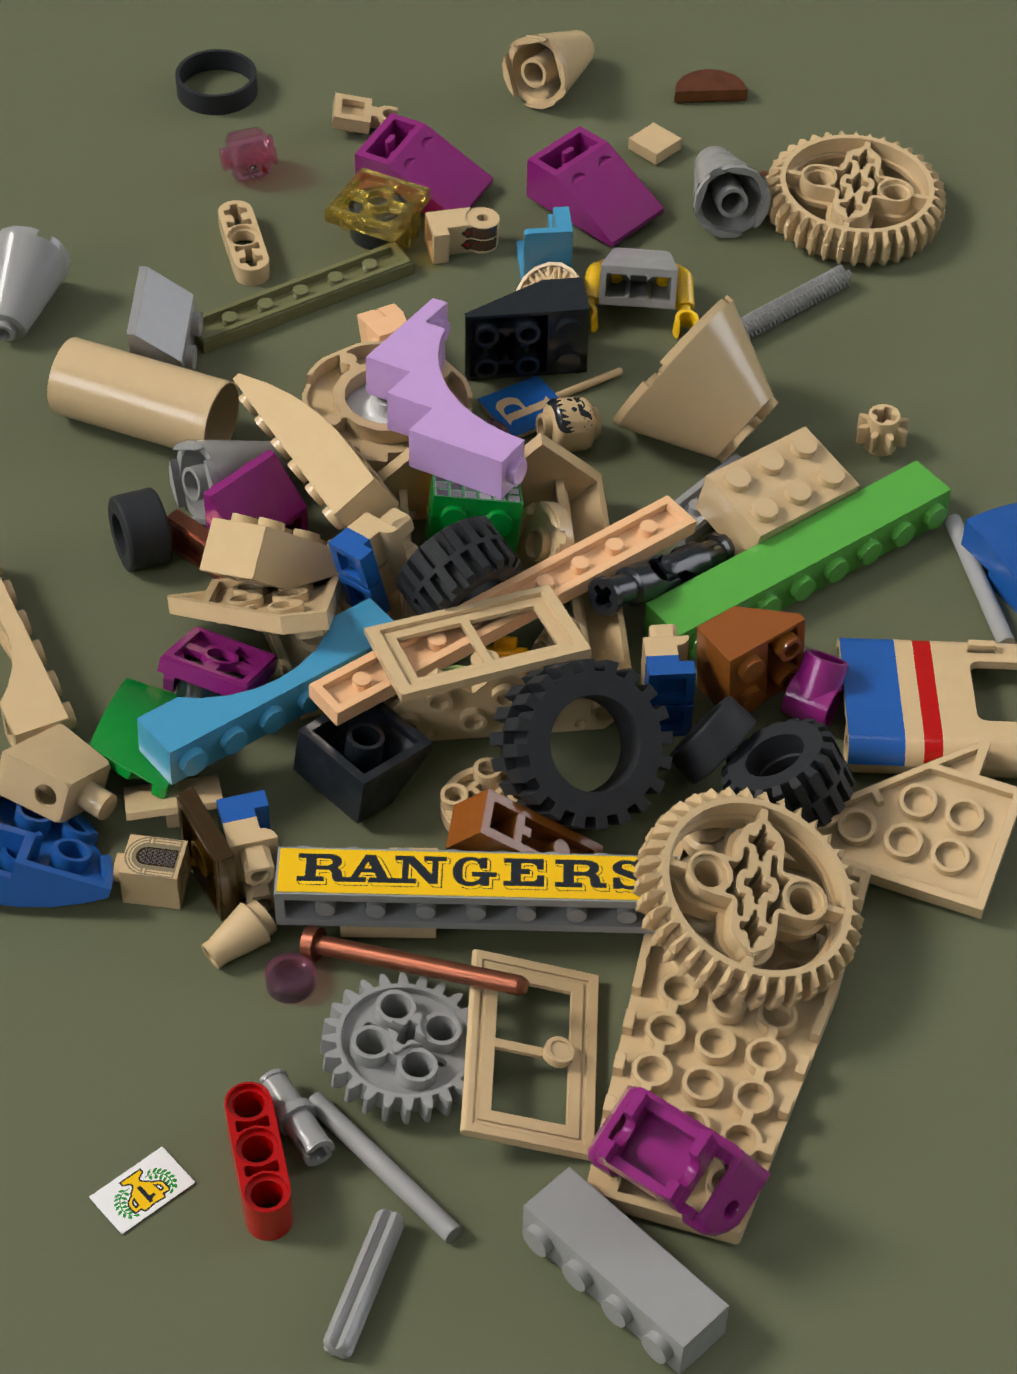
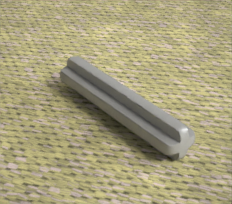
(363, 1284)

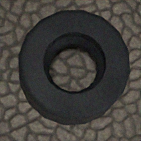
(140, 529)

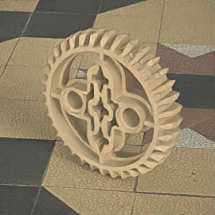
(868, 191)
(748, 898)

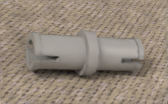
(297, 1118)

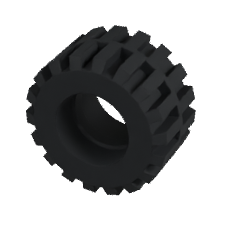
(457, 566)
(793, 763)

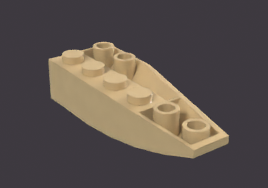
(318, 454)

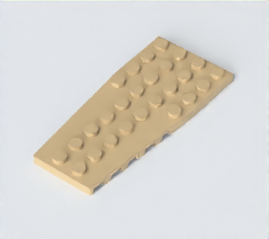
(716, 1060)

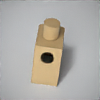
(57, 776)

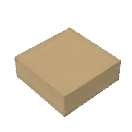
(654, 143)

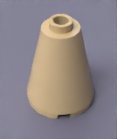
(546, 65)

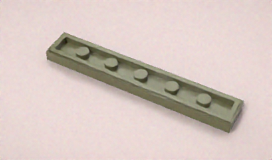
(303, 296)

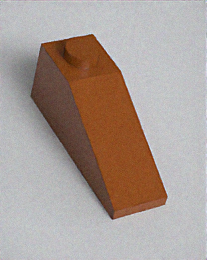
(497, 824)

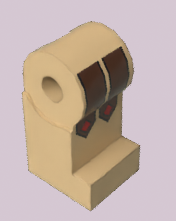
(460, 232)

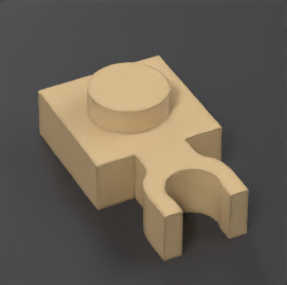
(357, 113)

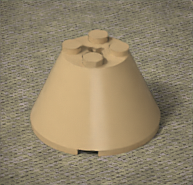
(706, 390)

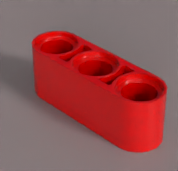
(263, 1180)

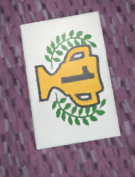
(142, 1190)

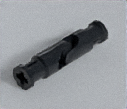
(658, 574)

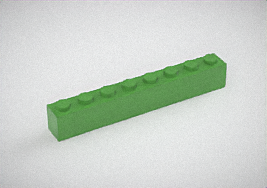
(809, 553)

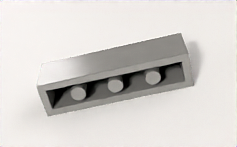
(624, 1271)

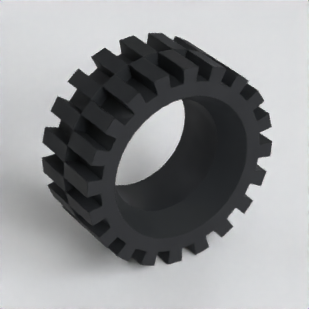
(528, 748)

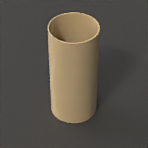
(140, 395)

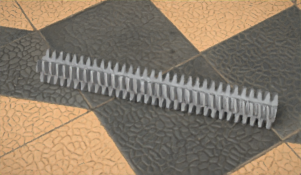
(796, 301)

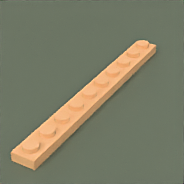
(569, 573)

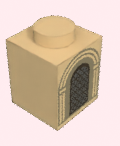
(153, 871)

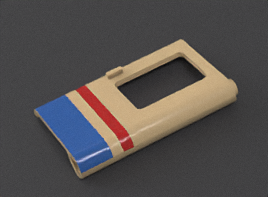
(918, 704)

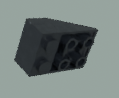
(529, 332)

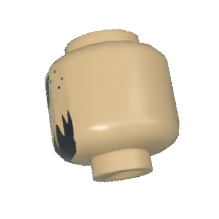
(570, 422)

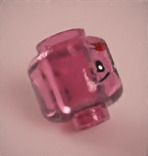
(248, 153)

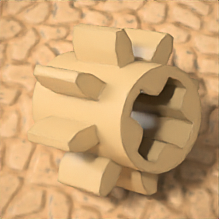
(882, 430)

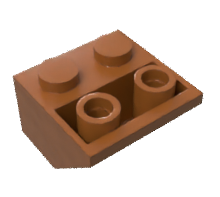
(749, 654)

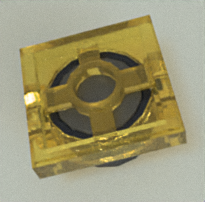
(377, 209)

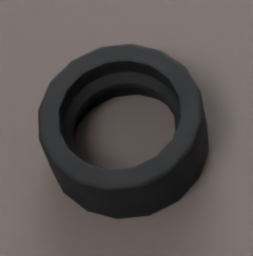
(712, 740)

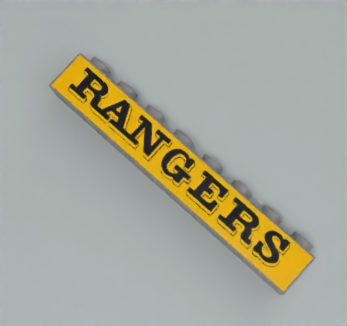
(456, 889)

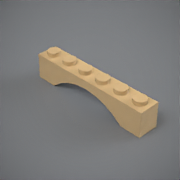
(32, 694)

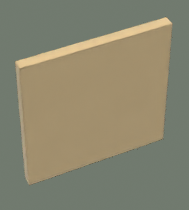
(143, 804)

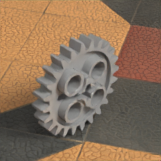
(398, 1047)

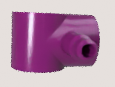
(816, 687)

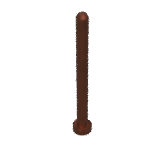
(316, 943)

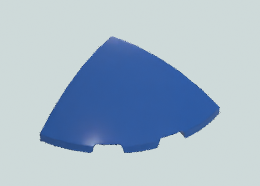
(993, 542)
(49, 860)

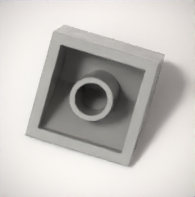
(163, 321)

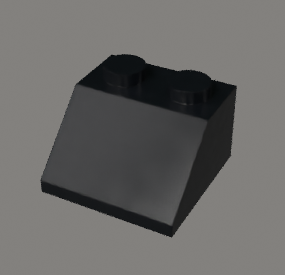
(362, 760)

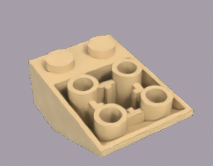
(266, 553)

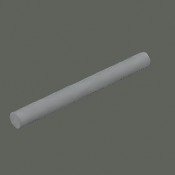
(979, 583)
(385, 1168)

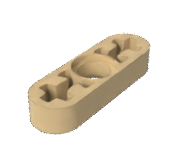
(246, 231)

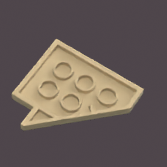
(295, 611)
(931, 831)

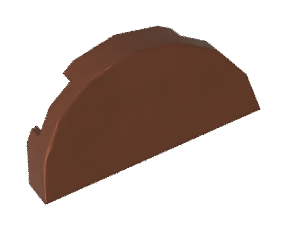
(710, 86)

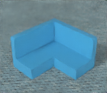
(548, 243)

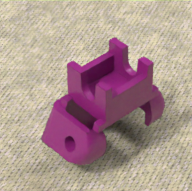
(668, 1155)

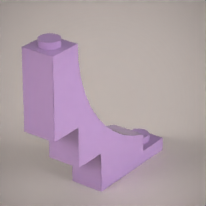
(440, 429)

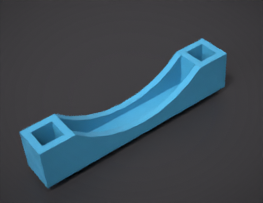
(197, 732)

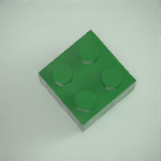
(455, 502)

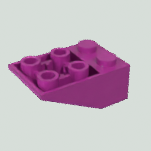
(423, 157)
(594, 183)

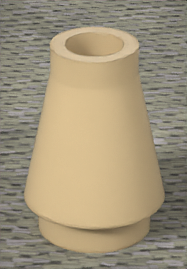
(241, 932)

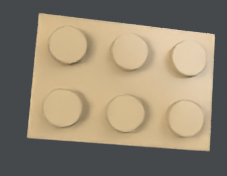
(773, 489)

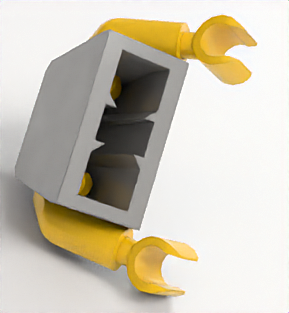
(641, 280)

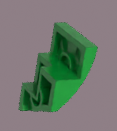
(118, 733)

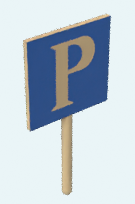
(522, 402)

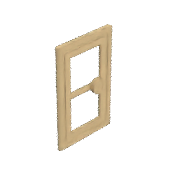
(484, 663)
(577, 1053)

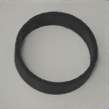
(216, 103)

